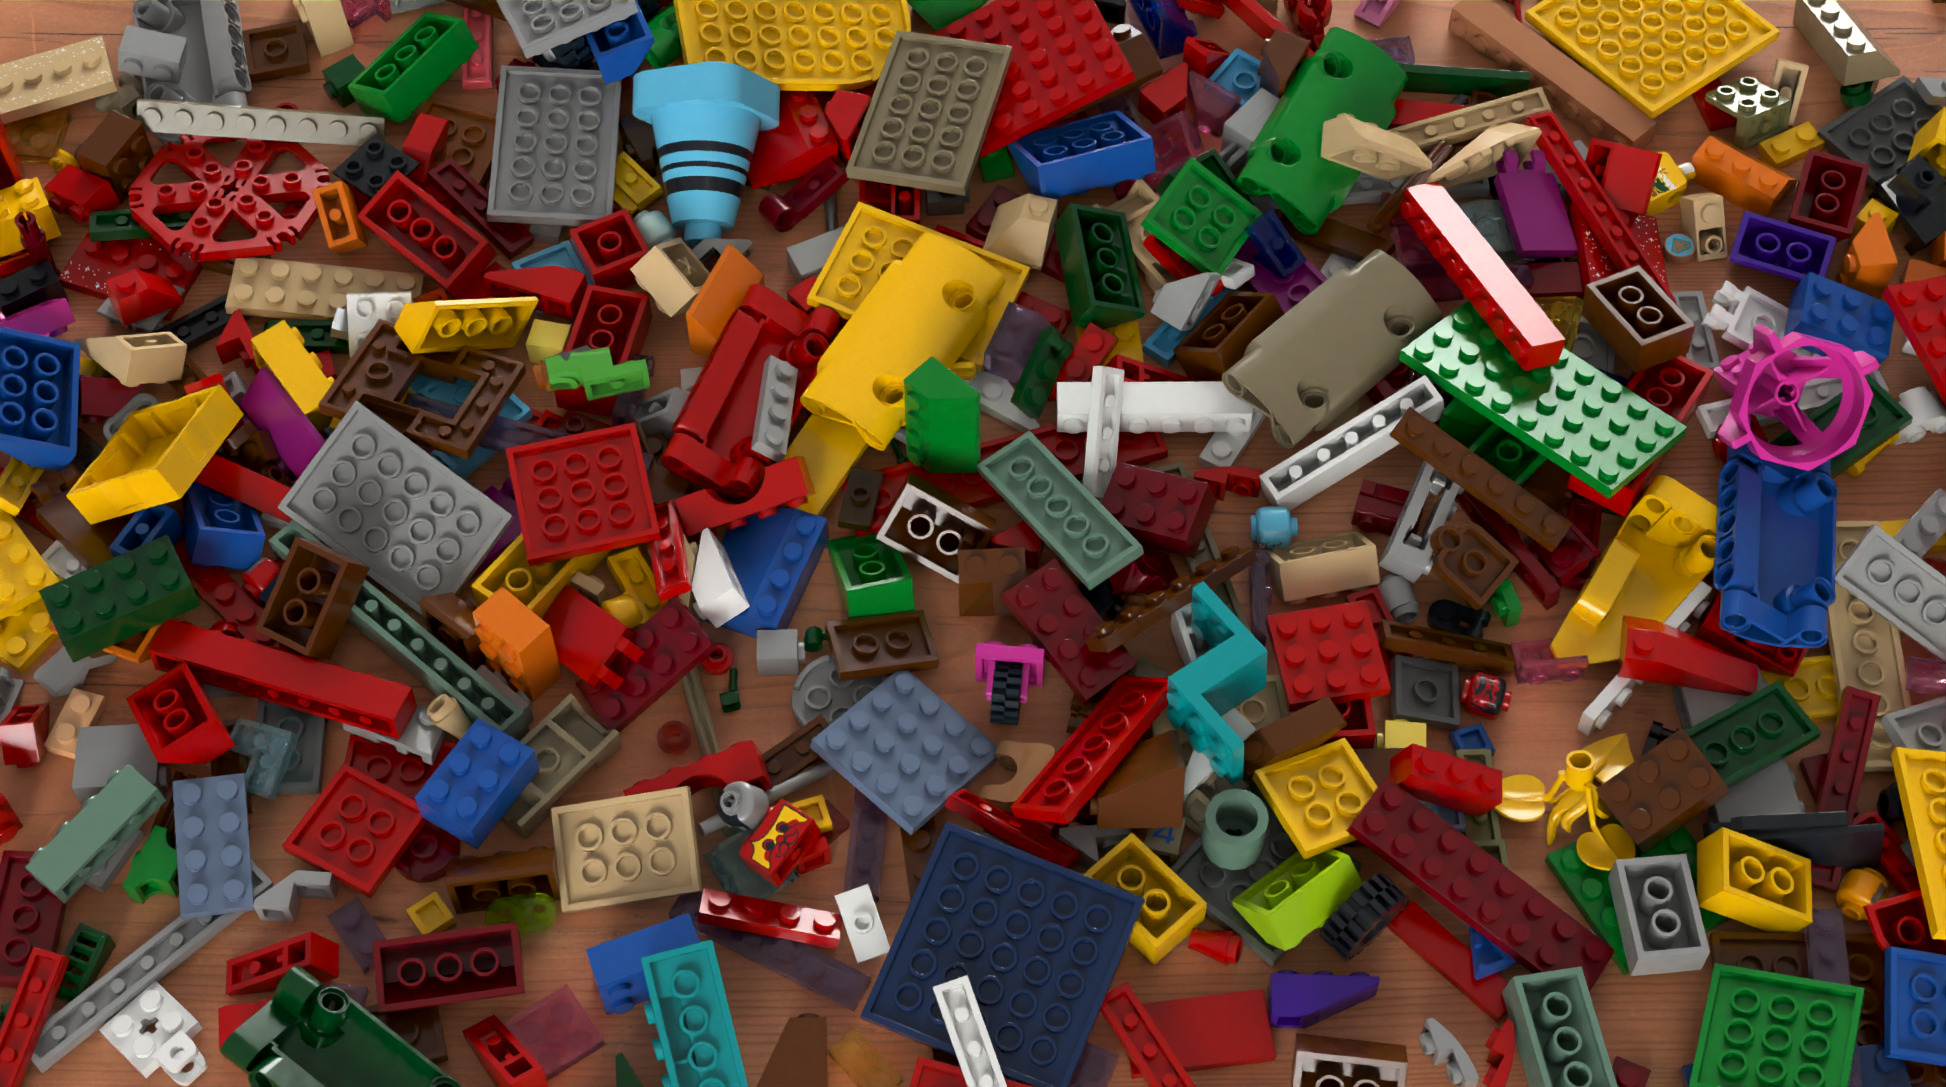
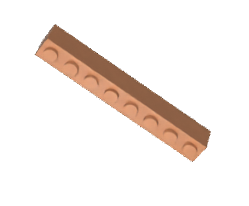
(1563, 81)

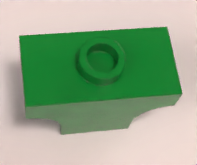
(153, 868)

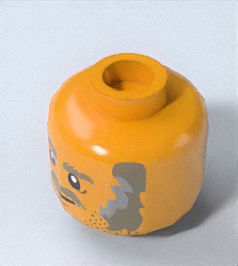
(1860, 889)

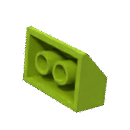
(1298, 896)

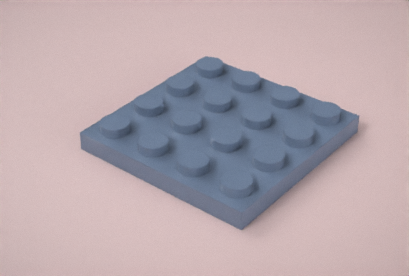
(905, 749)

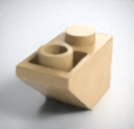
(1705, 224)

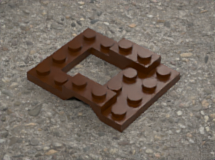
(386, 369)

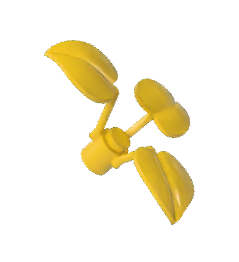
(1525, 797)

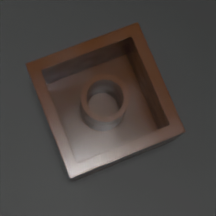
(116, 152)

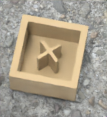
(671, 276)

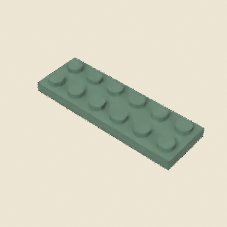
(1060, 510)

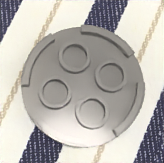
(821, 692)

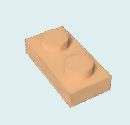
(80, 710)

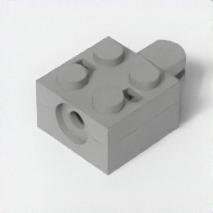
(1243, 129)

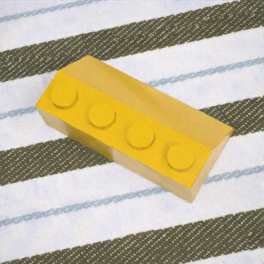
(469, 322)

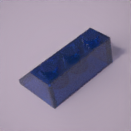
(1164, 25)

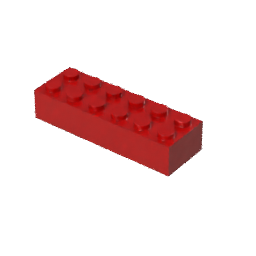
(1675, 389)

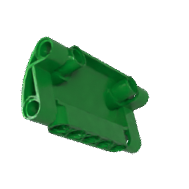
(1286, 158)

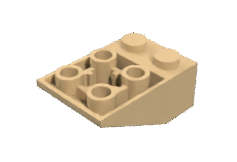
(138, 357)

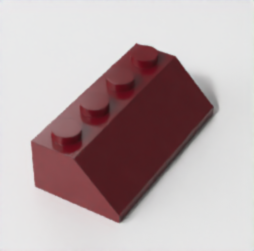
(448, 967)

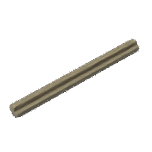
(703, 727)

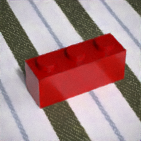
(1447, 780)

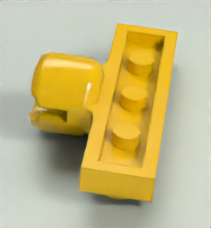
(638, 588)

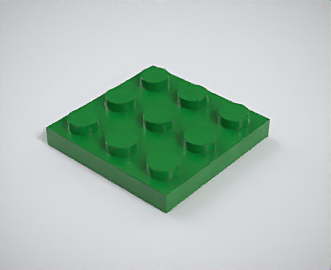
(1201, 218)

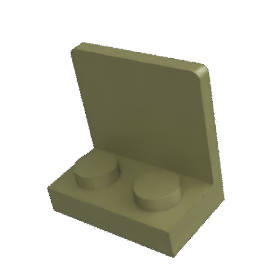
(1758, 110)

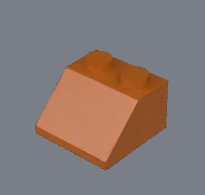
(1869, 260)

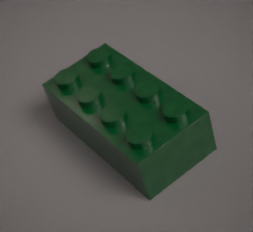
(119, 598)

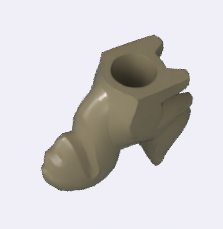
(125, 98)

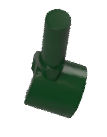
(813, 639)
(730, 700)

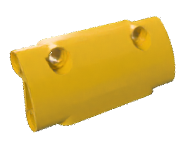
(914, 311)

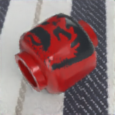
(1485, 696)

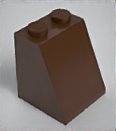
(1144, 787)

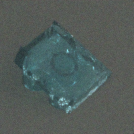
(734, 874)

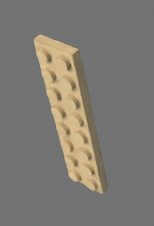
(1866, 651)

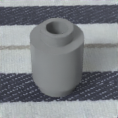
(1399, 598)

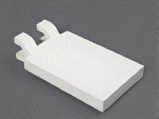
(1745, 312)

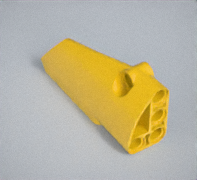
(1643, 570)

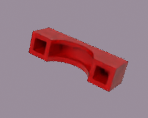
(783, 484)
(738, 763)

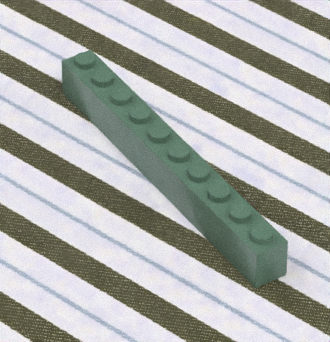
(420, 651)

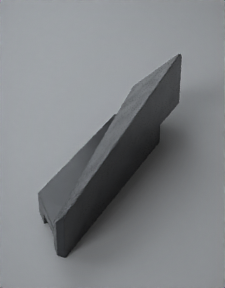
(1816, 836)

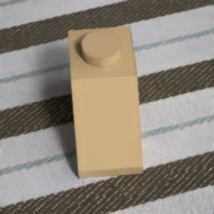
(1789, 81)

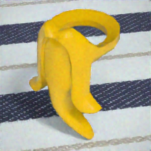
(1569, 807)

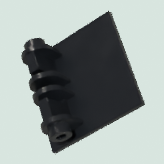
(373, 166)

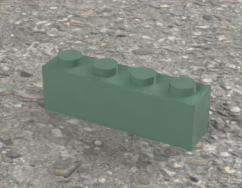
(95, 833)

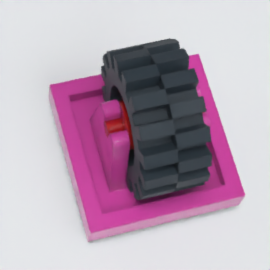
(1008, 677)

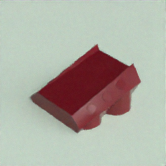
(1145, 574)

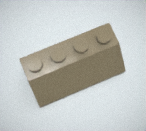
(1842, 42)

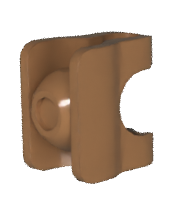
(1024, 760)

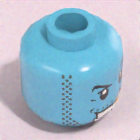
(1273, 527)

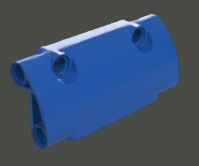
(1775, 550)

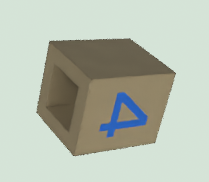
(1166, 842)

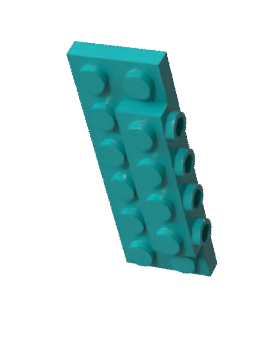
(692, 1018)

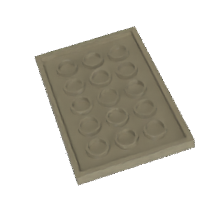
(930, 112)

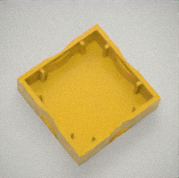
(155, 455)

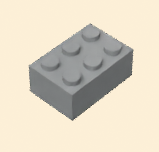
(1658, 915)

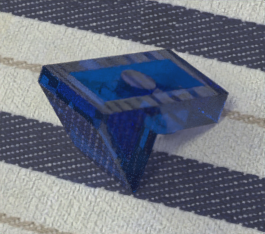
(1275, 245)

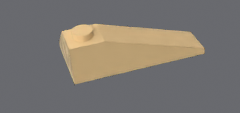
(1480, 156)

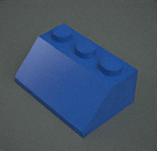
(621, 46)

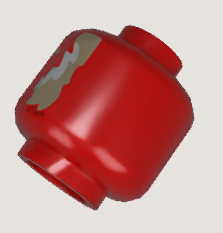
(260, 576)

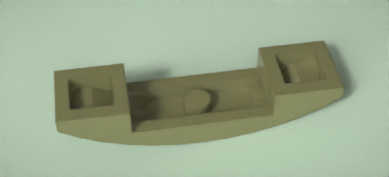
(1484, 829)

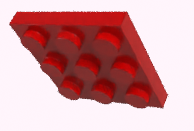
(1327, 654)
(356, 830)

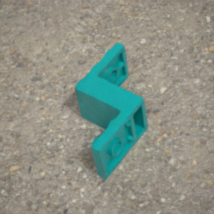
(1216, 683)

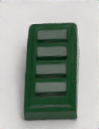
(91, 969)

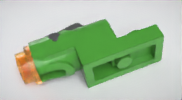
(592, 370)

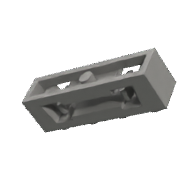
(1405, 557)

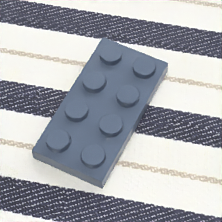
(213, 846)

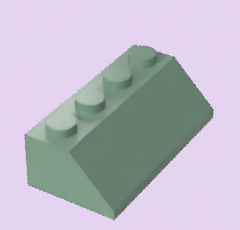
(1558, 1030)

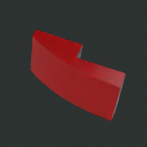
(1236, 479)
(1501, 1054)

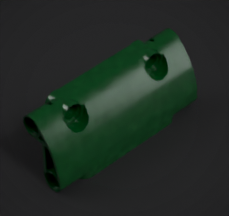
(325, 1040)

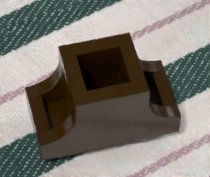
(639, 143)

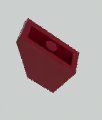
(102, 398)

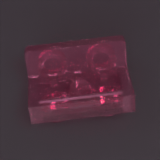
(1537, 663)

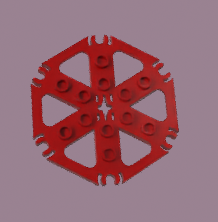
(216, 209)

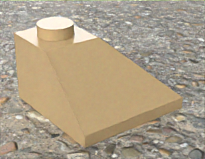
(1023, 229)

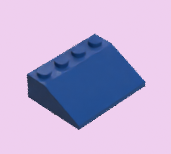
(1084, 155)
(38, 398)
(774, 566)

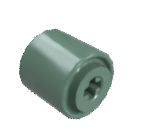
(1234, 829)

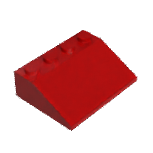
(795, 145)

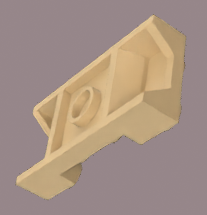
(1136, 207)

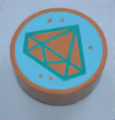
(1678, 248)

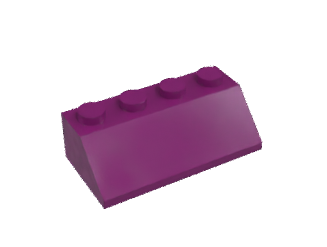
(290, 430)

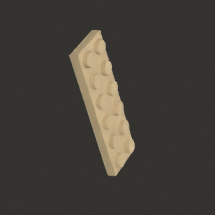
(307, 289)

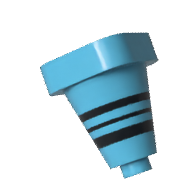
(705, 138)

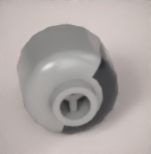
(742, 805)

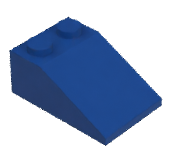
(221, 529)

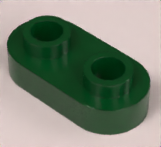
(1858, 94)

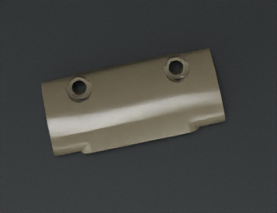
(1332, 346)

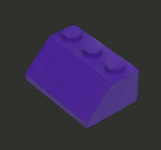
(1781, 247)

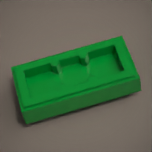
(996, 166)

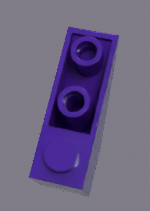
(1309, 998)

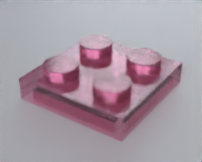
(556, 1031)

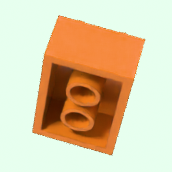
(517, 644)

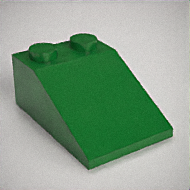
(870, 576)

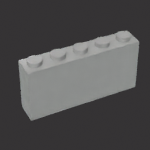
(1761, 794)

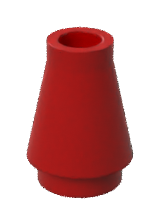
(1217, 944)

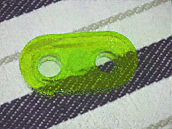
(522, 912)

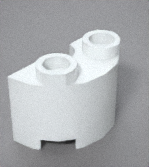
(1927, 414)

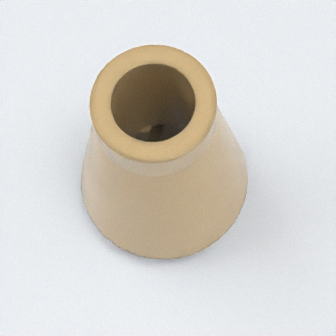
(449, 716)

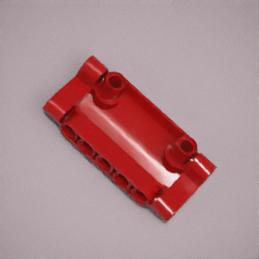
(725, 397)

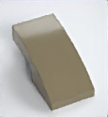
(1195, 805)

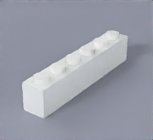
(1159, 408)
(1348, 446)

